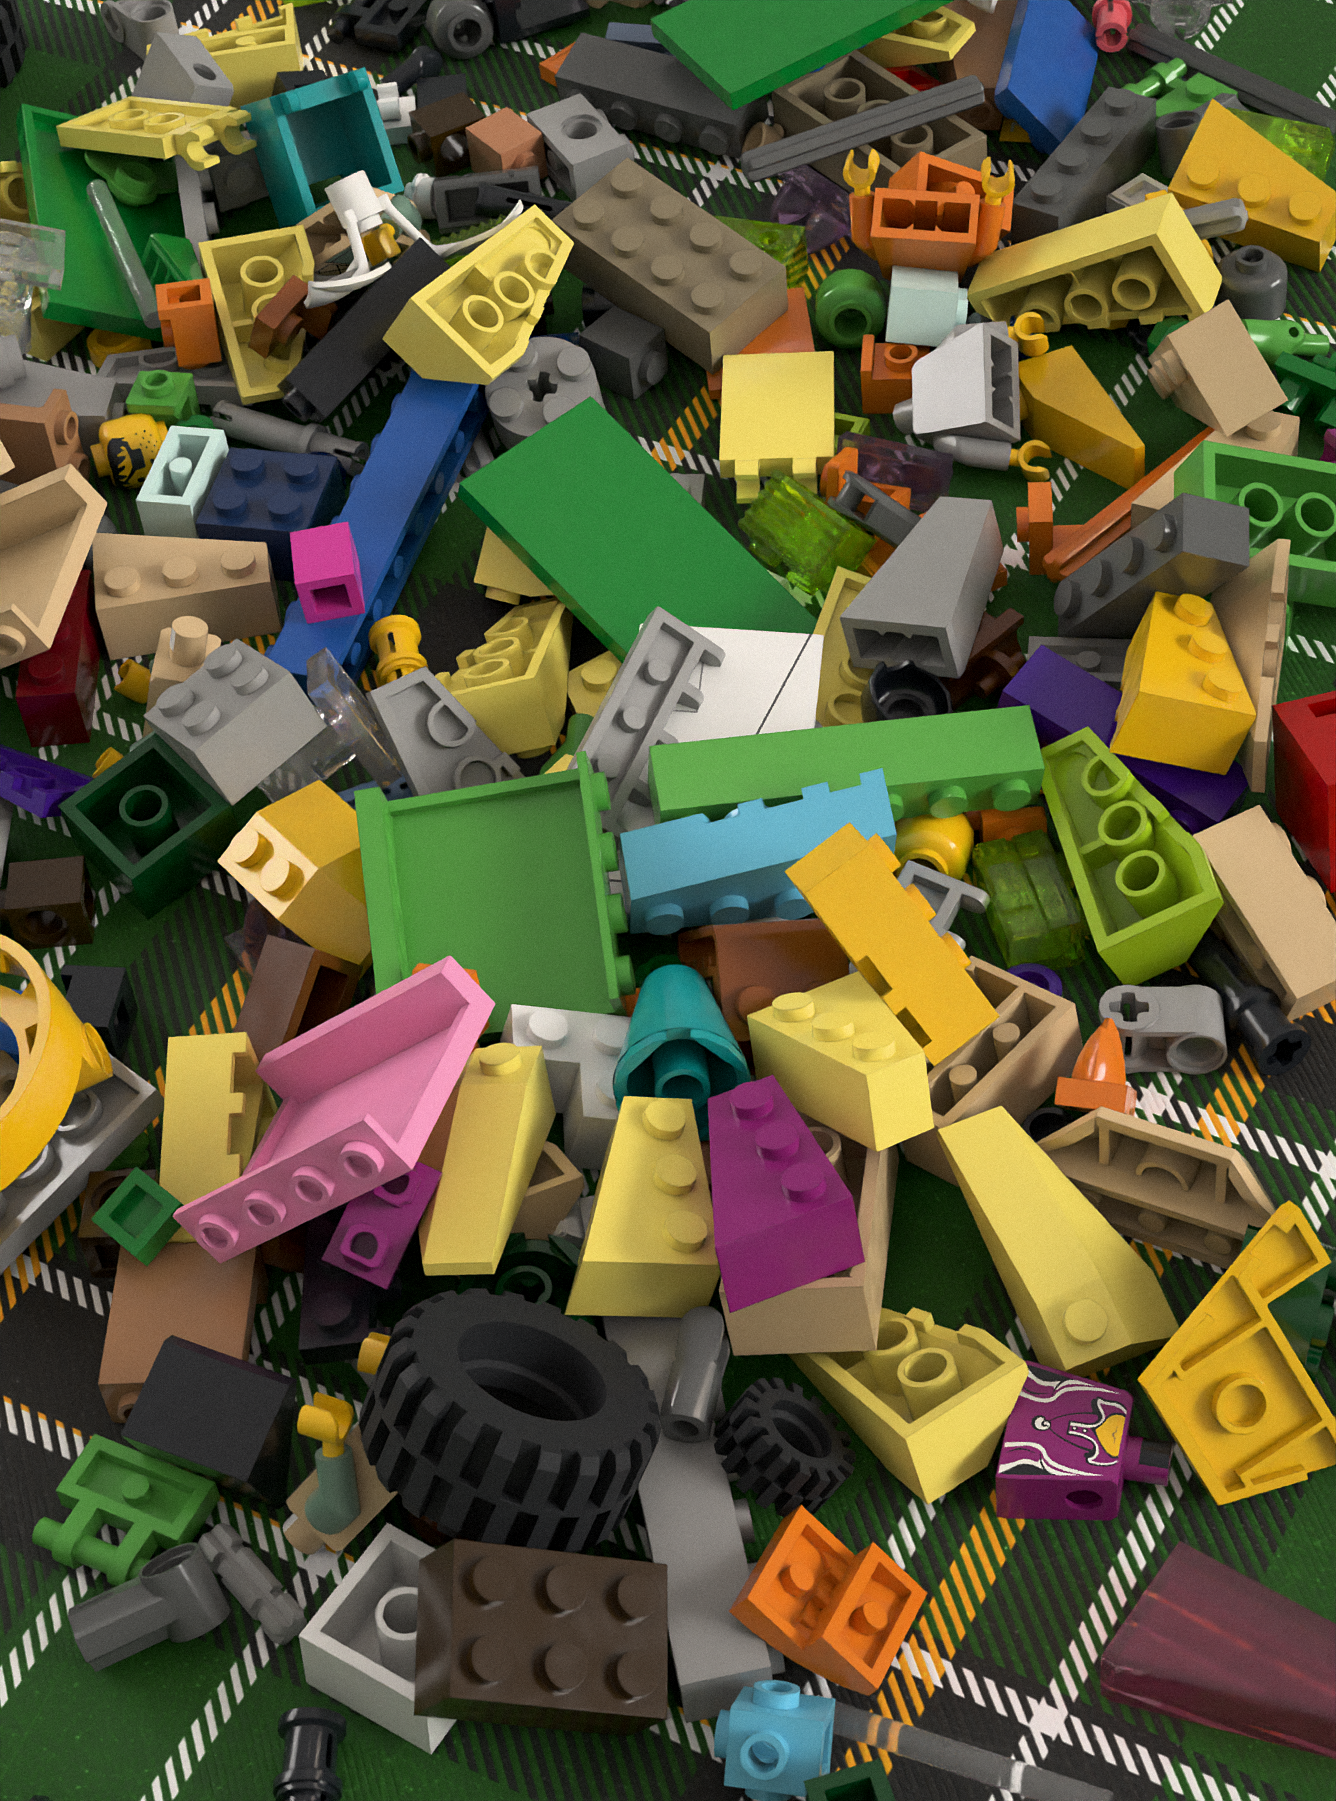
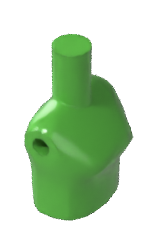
(1277, 336)

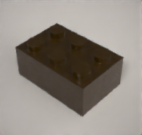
(541, 1639)

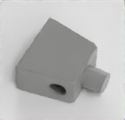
(183, 71)

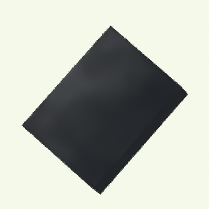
(217, 1420)

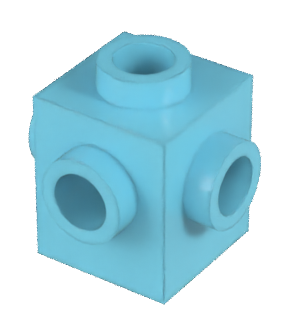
(775, 1740)

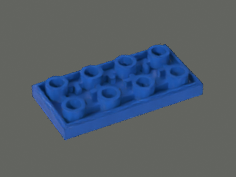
(1047, 70)

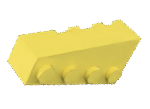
(1102, 270)

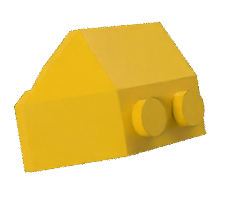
(307, 870)

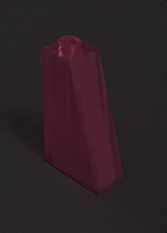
(1226, 1656)

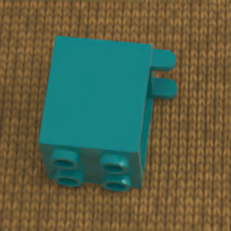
(317, 136)

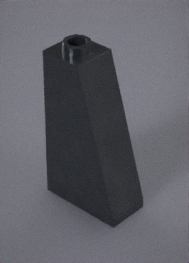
(356, 340)

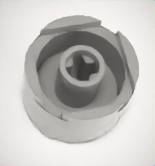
(540, 388)

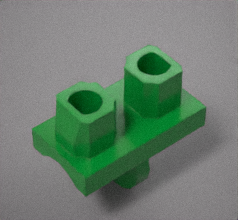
(1310, 386)

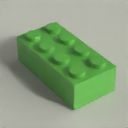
(1285, 501)

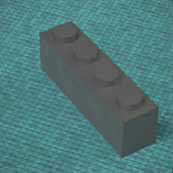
(655, 95)
(1087, 165)
(1176, 551)

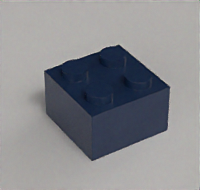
(270, 495)

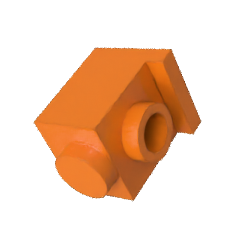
(189, 322)
(887, 373)

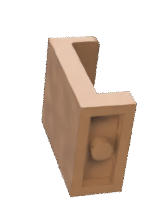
(41, 438)
(177, 1295)

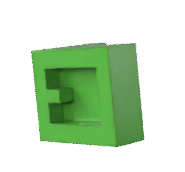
(164, 396)

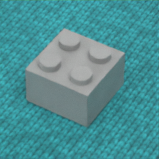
(235, 719)

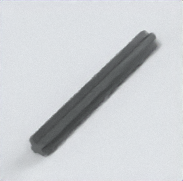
(1251, 88)
(862, 128)

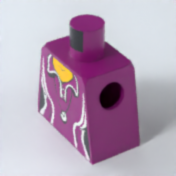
(1073, 1450)

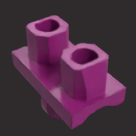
(381, 1226)

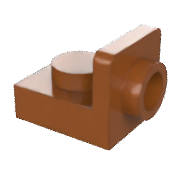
(286, 315)

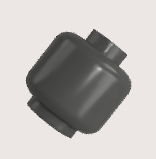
(460, 27)
(1253, 283)

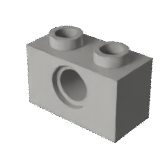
(578, 143)

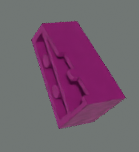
(775, 1197)

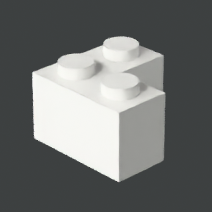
(580, 1066)

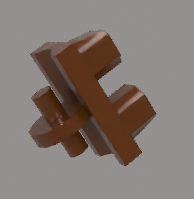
(992, 661)

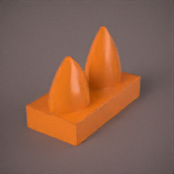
(1098, 1076)

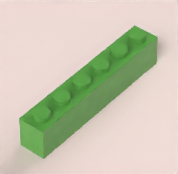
(928, 765)

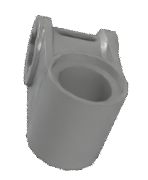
(138, 21)
(1168, 1027)

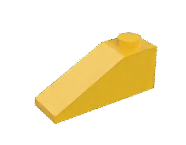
(1077, 417)

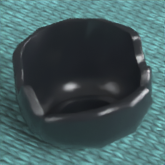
(903, 693)

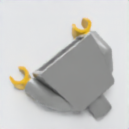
(970, 399)

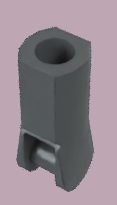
(885, 517)
(695, 1376)

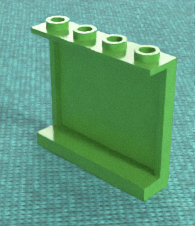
(504, 885)

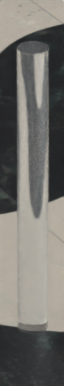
(124, 252)
(961, 1758)

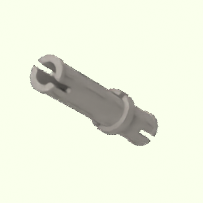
(288, 436)

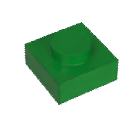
(139, 1216)

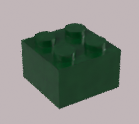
(150, 825)

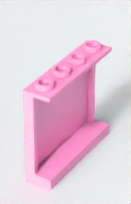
(352, 1108)

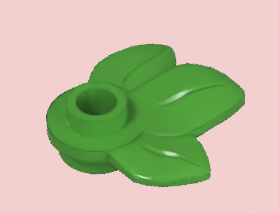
(133, 176)

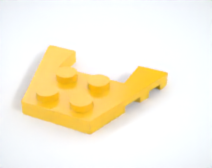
(1233, 1380)

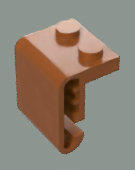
(761, 962)

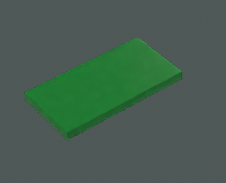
(763, 44)
(57, 197)
(622, 535)

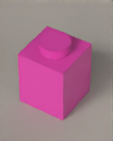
(327, 572)

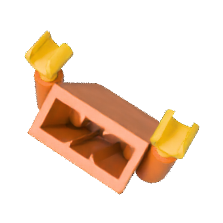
(925, 226)

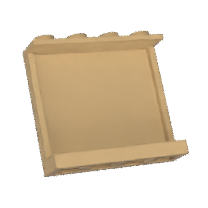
(42, 550)

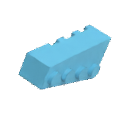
(735, 867)

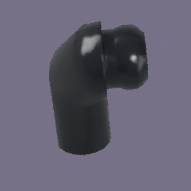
(420, 64)

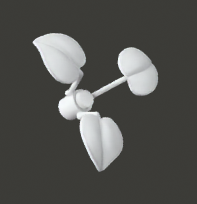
(359, 213)

